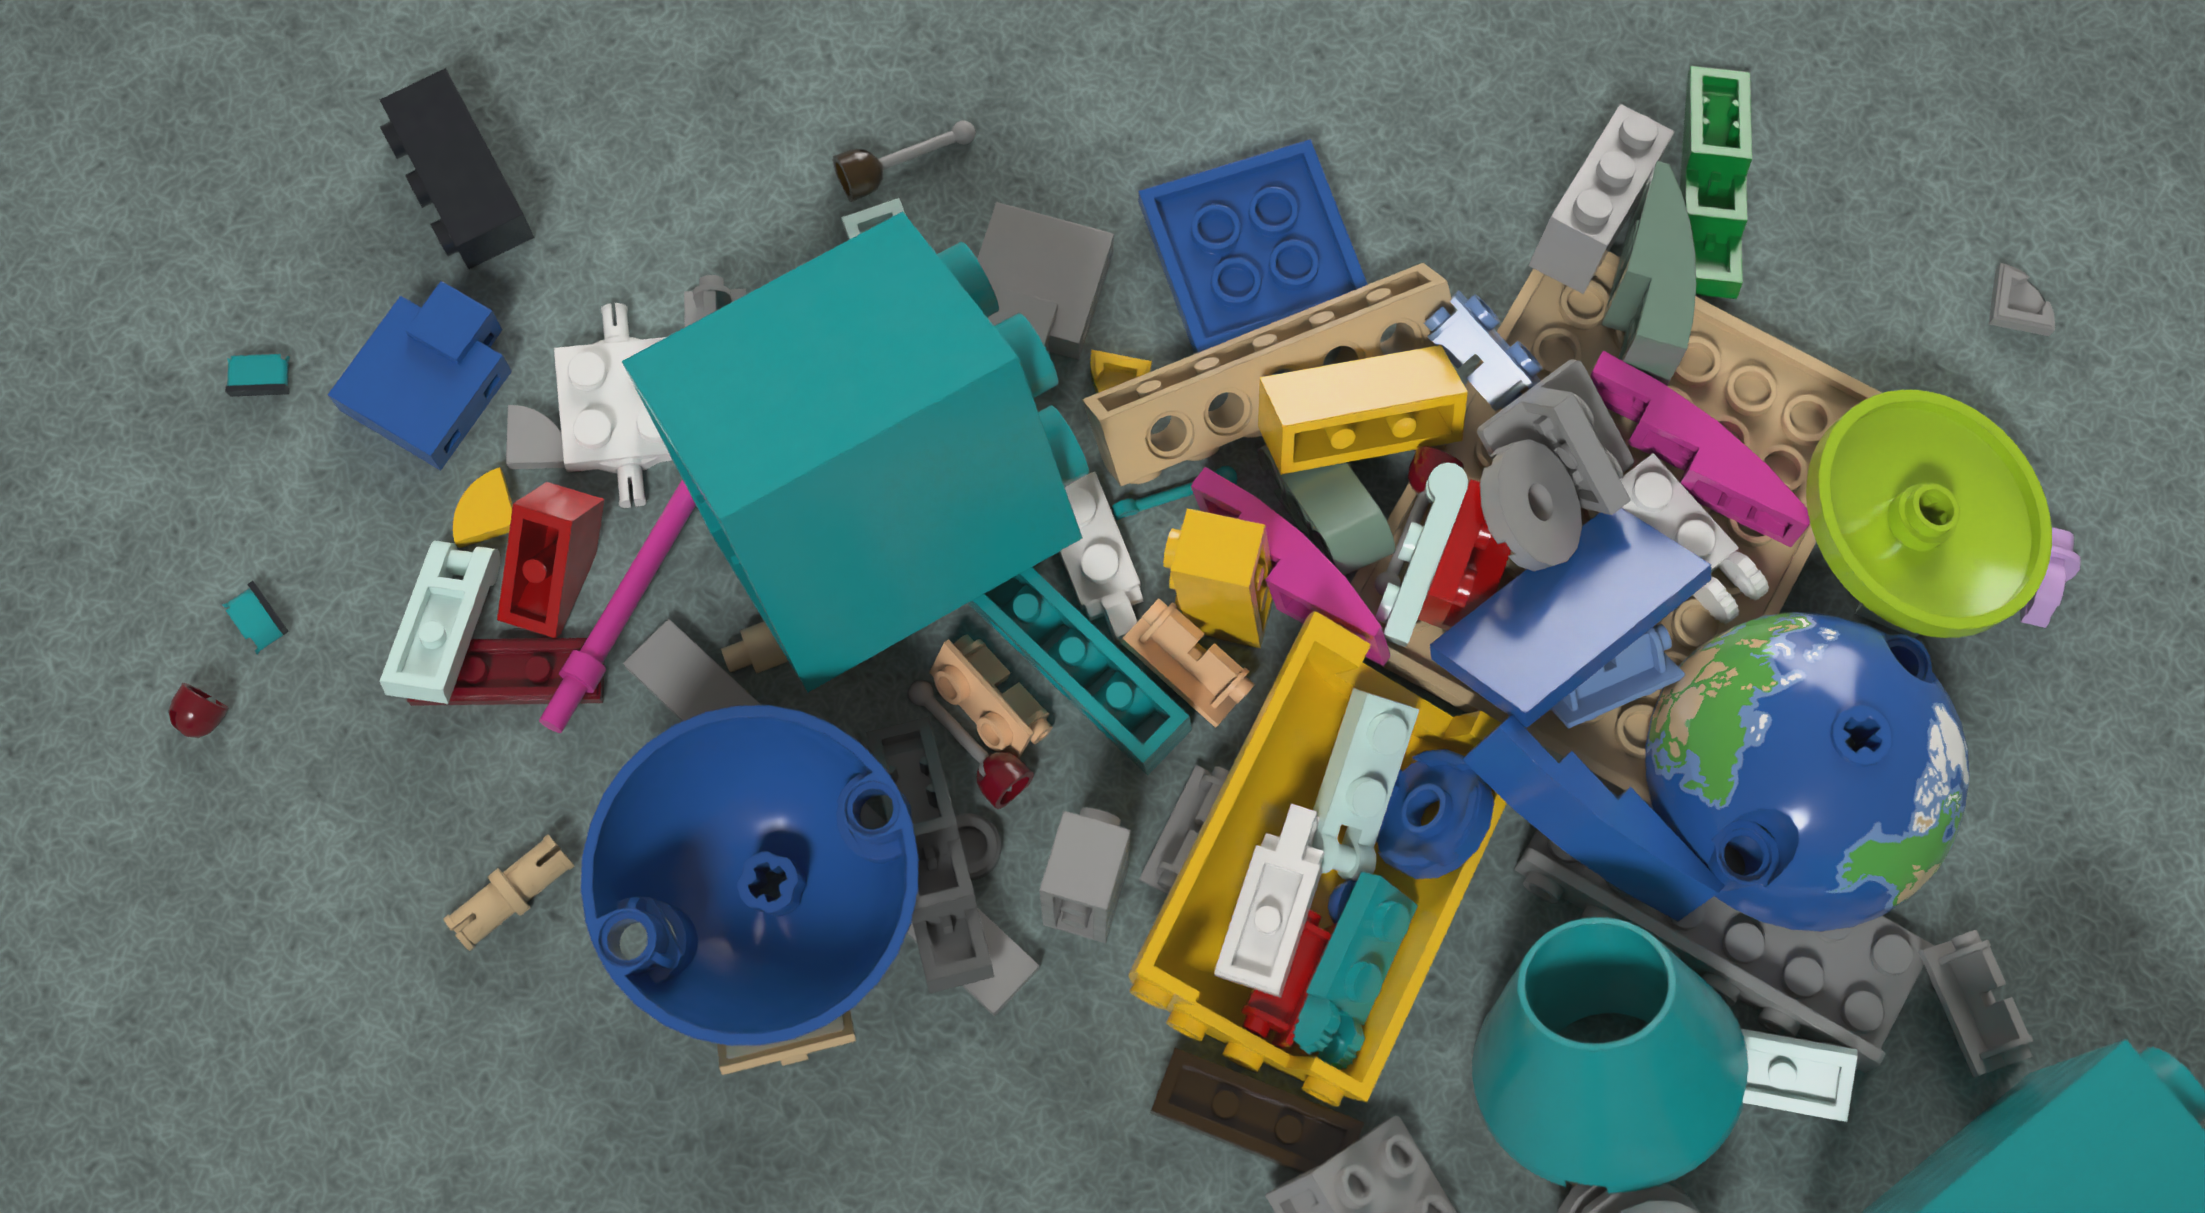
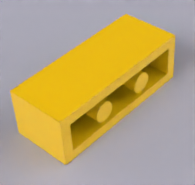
(1361, 409)
(1221, 575)

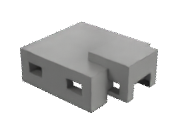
(1046, 273)

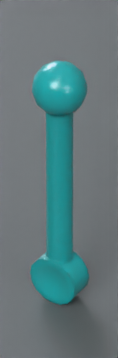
(1132, 507)

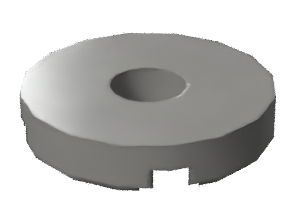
(1553, 526)

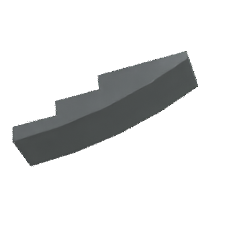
(945, 906)

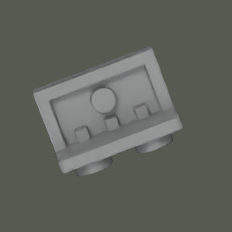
(1576, 426)

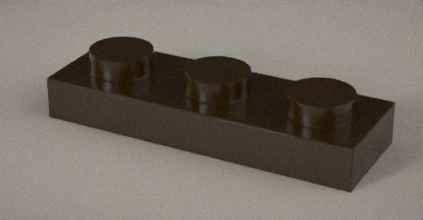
(1251, 1114)

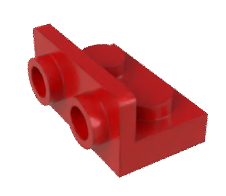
(1468, 567)

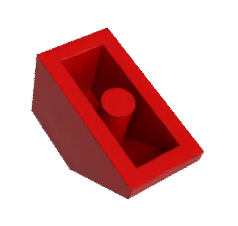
(548, 557)

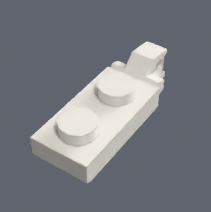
(1100, 561)
(1273, 906)

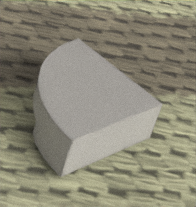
(2019, 304)
(532, 440)

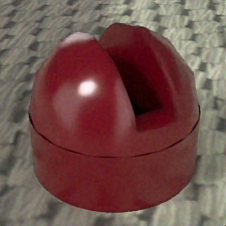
(193, 713)

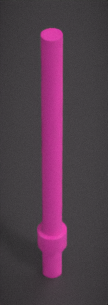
(585, 667)

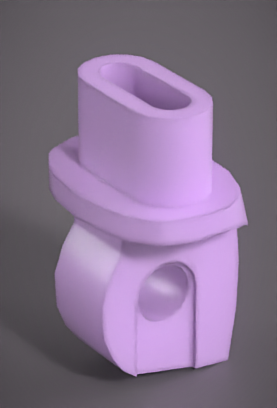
(2062, 567)

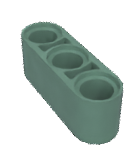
(1333, 513)

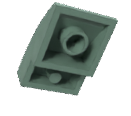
(1655, 280)

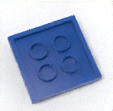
(1250, 243)

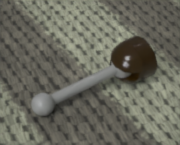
(863, 172)

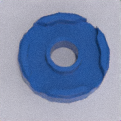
(1455, 830)

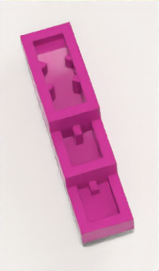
(1716, 463)
(1300, 574)

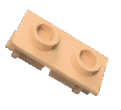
(1171, 649)
(968, 677)

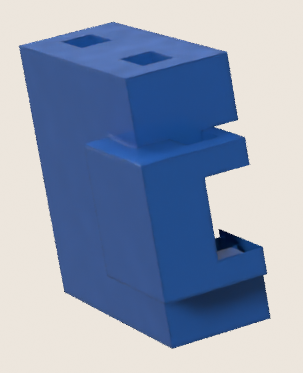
(425, 374)

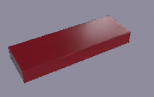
(514, 672)

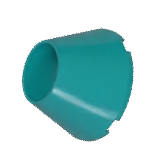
(1618, 1109)

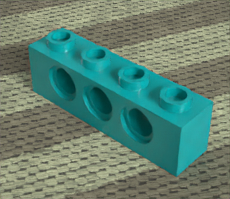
(1085, 667)

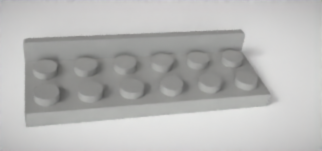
(1815, 984)

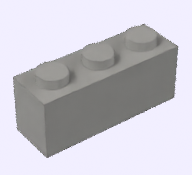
(1600, 198)
(1085, 874)

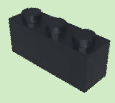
(453, 170)

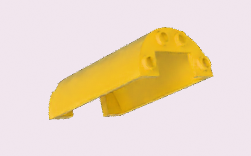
(1281, 767)

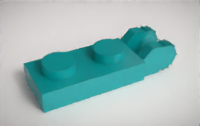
(1353, 970)

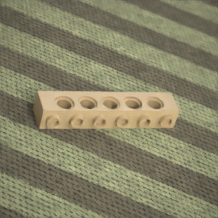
(1185, 389)

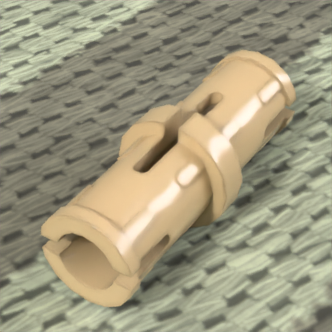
(508, 892)

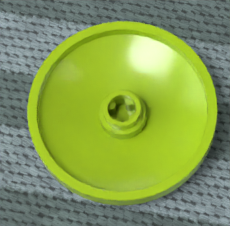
(1929, 514)

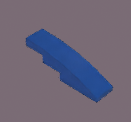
(1579, 814)

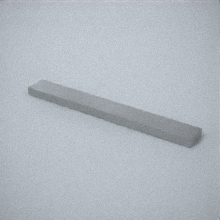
(694, 684)

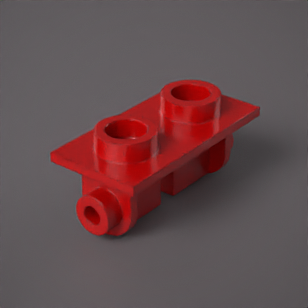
(1279, 1014)

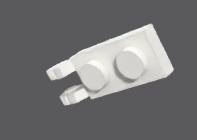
(1673, 511)

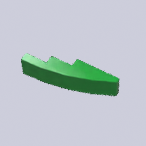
(1715, 174)

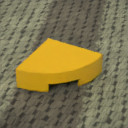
(1114, 369)
(483, 510)

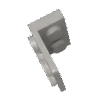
(1369, 1176)

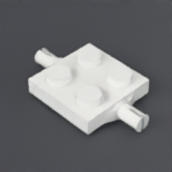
(601, 411)

